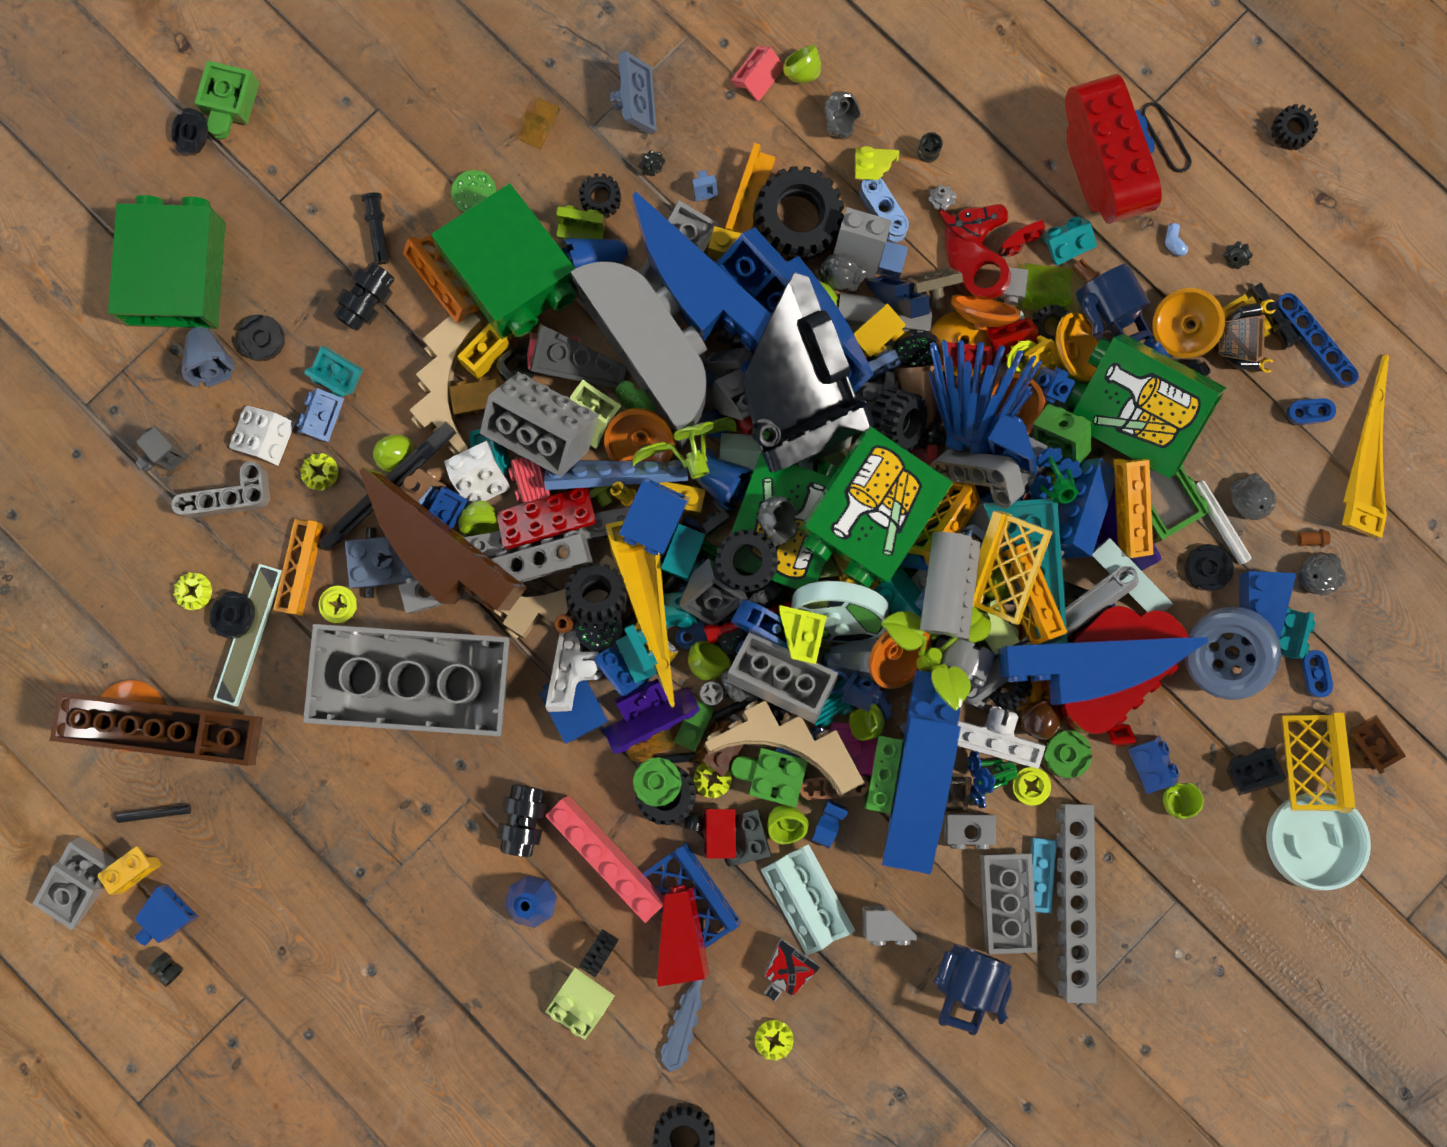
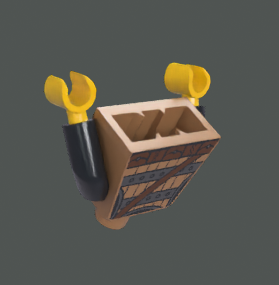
(1244, 337)

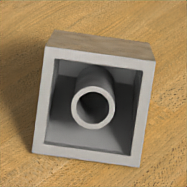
(863, 239)

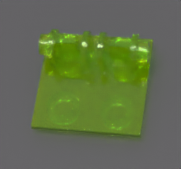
(1047, 287)

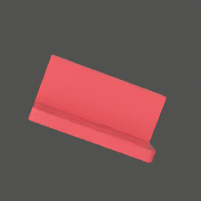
(758, 72)

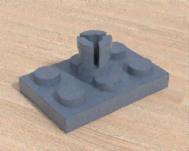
(636, 93)
(374, 563)

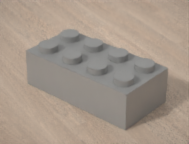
(788, 683)

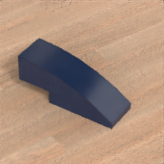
(900, 296)

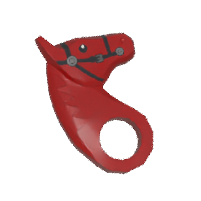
(965, 249)

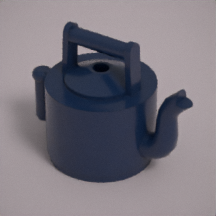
(1114, 303)
(974, 984)

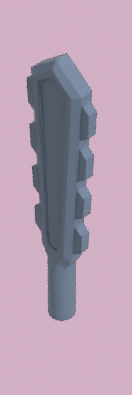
(680, 1034)

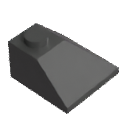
(709, 595)

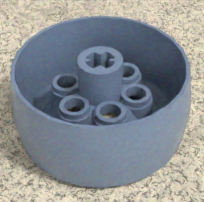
(1254, 675)

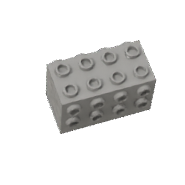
(539, 423)

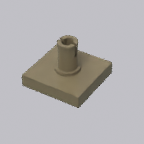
(934, 283)

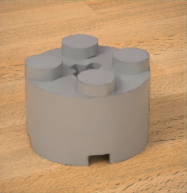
(970, 659)

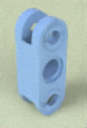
(876, 194)

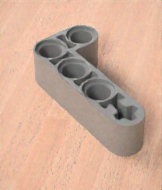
(996, 471)
(221, 496)

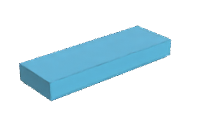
(1043, 863)

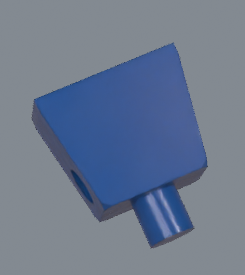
(163, 916)

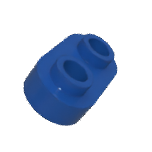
(1309, 411)
(697, 632)
(1318, 673)

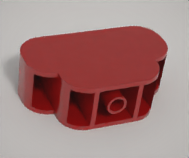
(1110, 150)
(1119, 624)

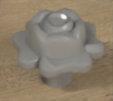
(942, 197)

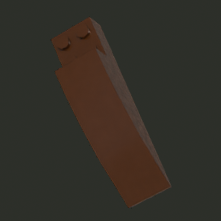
(435, 552)
(156, 728)

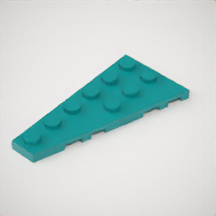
(1043, 514)

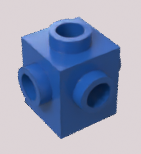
(1055, 384)

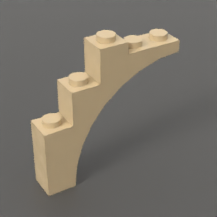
(436, 377)
(529, 609)
(761, 728)

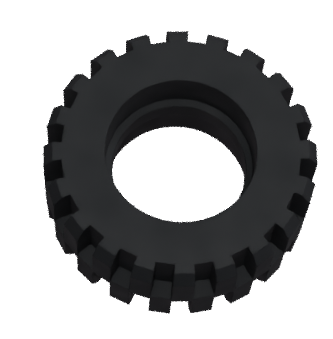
(818, 192)

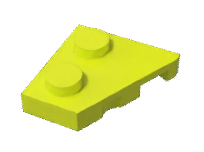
(872, 162)
(802, 633)

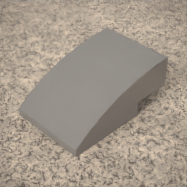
(73, 883)

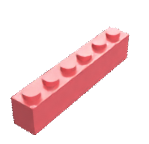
(606, 858)

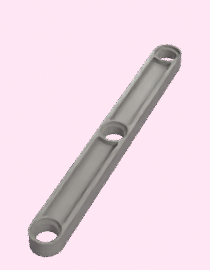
(1077, 615)

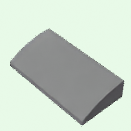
(693, 225)
(1008, 903)

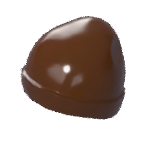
(1041, 719)

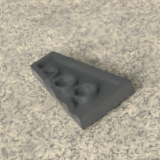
(569, 359)

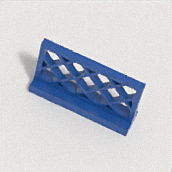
(706, 887)

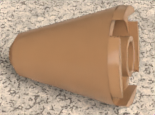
(917, 381)

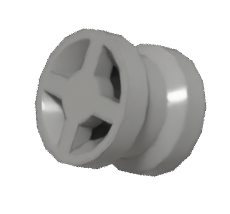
(711, 690)

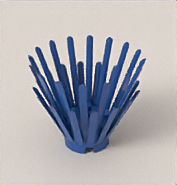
(972, 416)

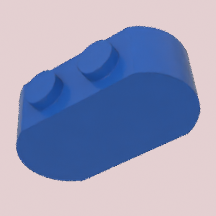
(760, 622)

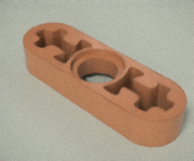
(816, 794)

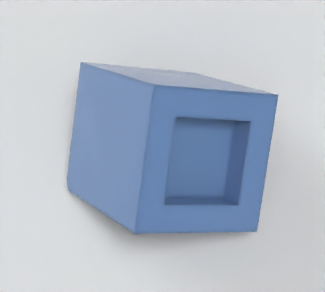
(892, 260)

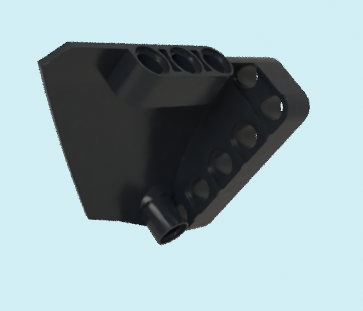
(801, 382)

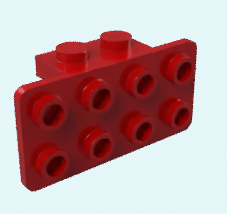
(546, 517)

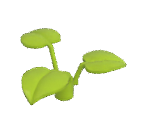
(695, 460)
(950, 683)

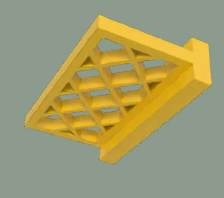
(990, 555)
(1339, 766)

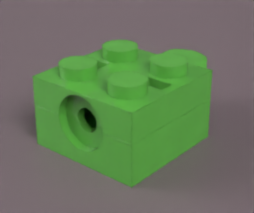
(226, 97)
(1064, 431)
(772, 776)

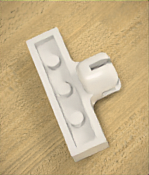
(569, 668)
(998, 739)

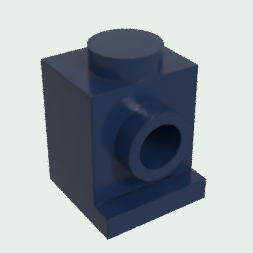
(861, 692)

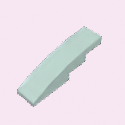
(1146, 592)

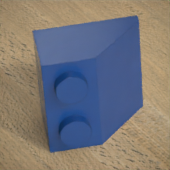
(1012, 440)

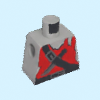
(788, 970)

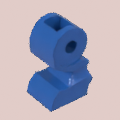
(829, 823)

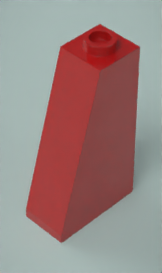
(681, 943)

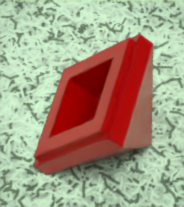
(1121, 735)

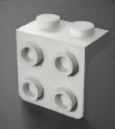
(262, 434)
(476, 474)

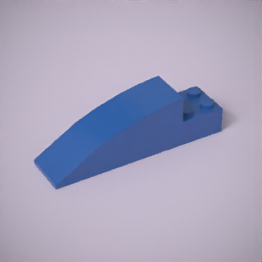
(765, 275)
(697, 283)
(1093, 668)
(922, 778)

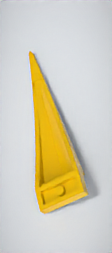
(1365, 490)
(645, 591)

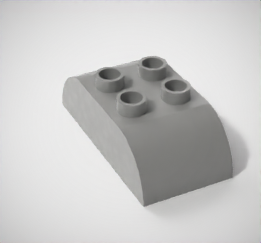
(648, 340)
(407, 680)

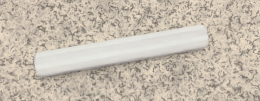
(1223, 524)

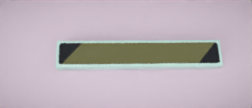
(244, 648)

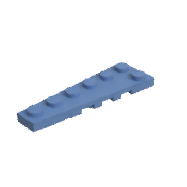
(606, 473)

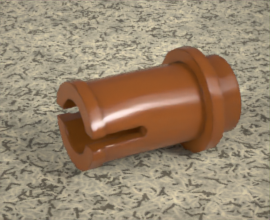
(1085, 271)
(1313, 538)
(562, 619)

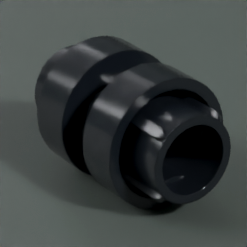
(368, 289)
(521, 838)

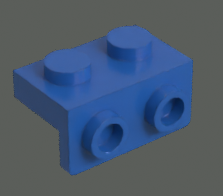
(447, 505)
(1154, 765)

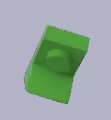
(694, 728)

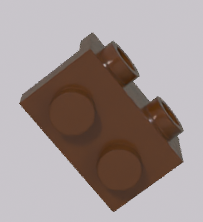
(1377, 744)
(719, 761)

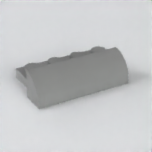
(859, 309)
(950, 584)

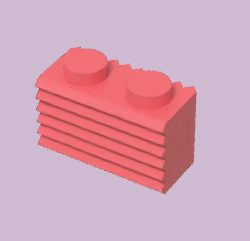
(529, 480)

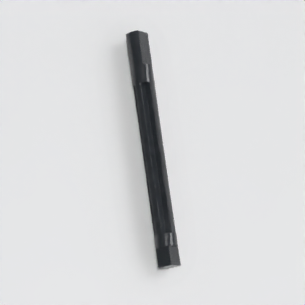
(397, 476)

